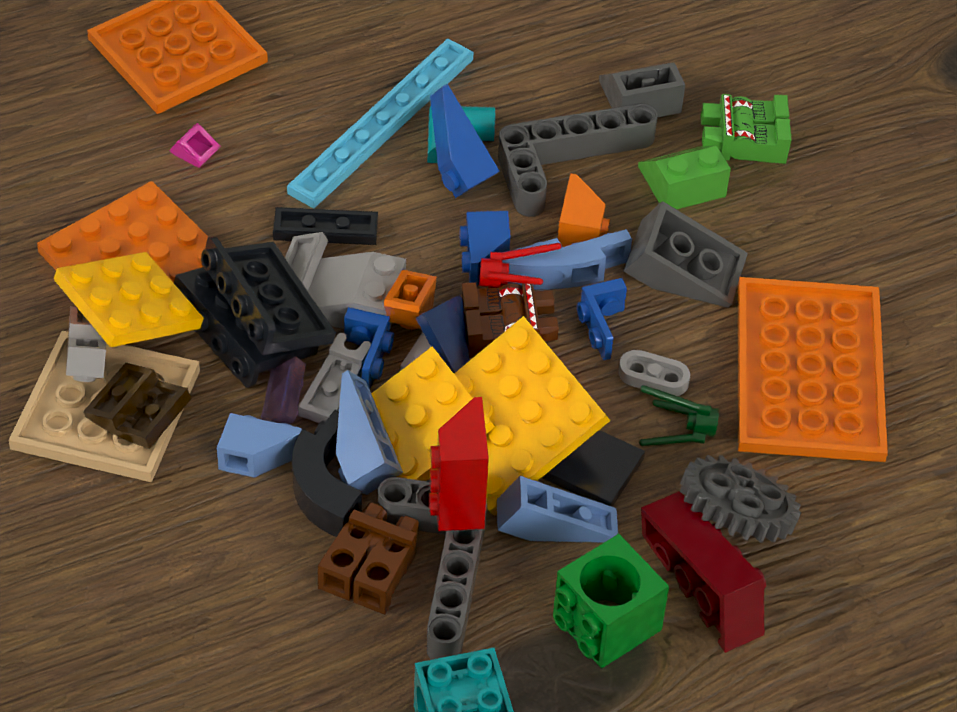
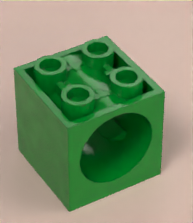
(617, 575)

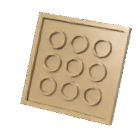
(58, 430)

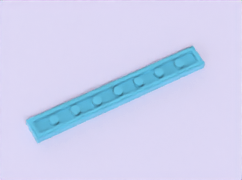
(379, 124)

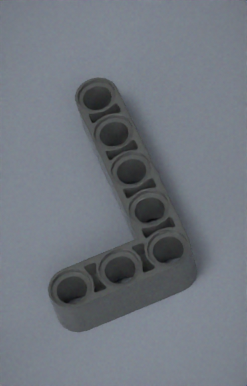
(564, 138)
(411, 498)

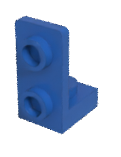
(601, 301)
(370, 327)

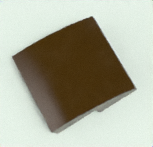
(137, 405)

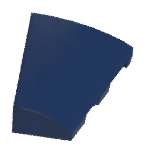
(446, 332)

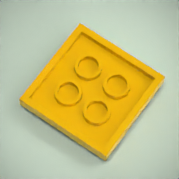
(128, 299)
(416, 406)

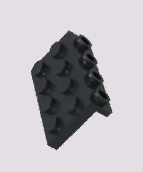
(266, 296)
(226, 333)

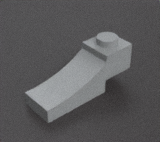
(85, 349)

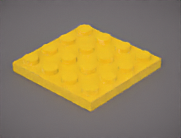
(533, 404)

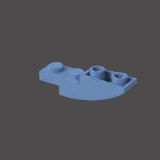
(574, 264)

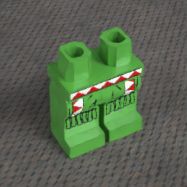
(748, 128)

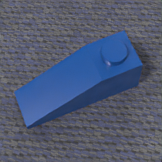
(459, 149)

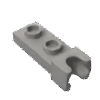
(325, 390)

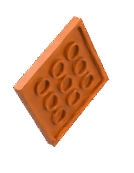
(176, 49)
(131, 225)

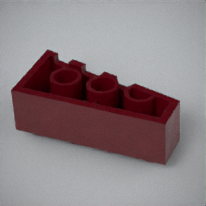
(708, 569)

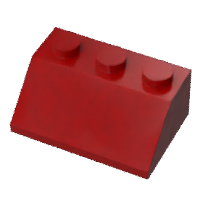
(460, 470)

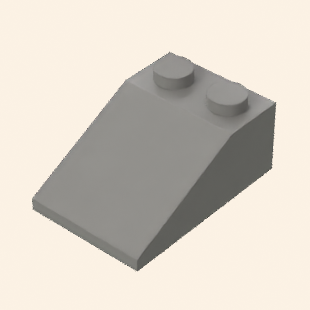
(354, 282)

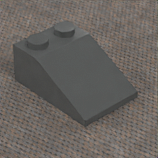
(685, 258)

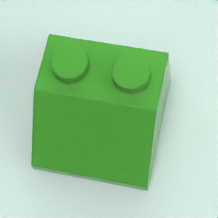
(687, 176)

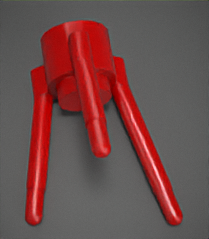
(496, 274)

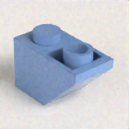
(255, 445)

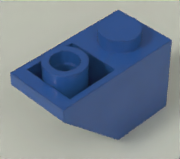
(483, 234)

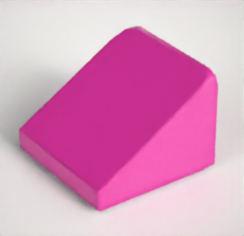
(195, 146)

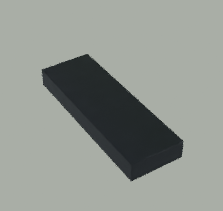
(337, 225)

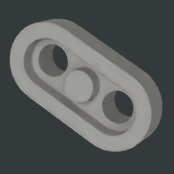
(654, 372)

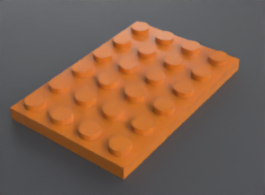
(810, 370)

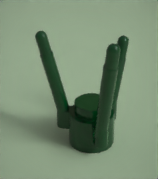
(700, 418)

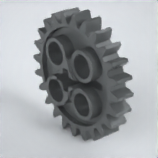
(740, 498)

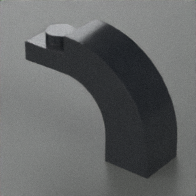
(317, 492)

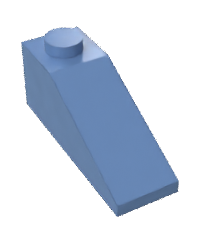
(362, 439)
(551, 514)

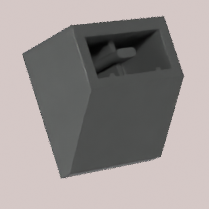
(651, 85)

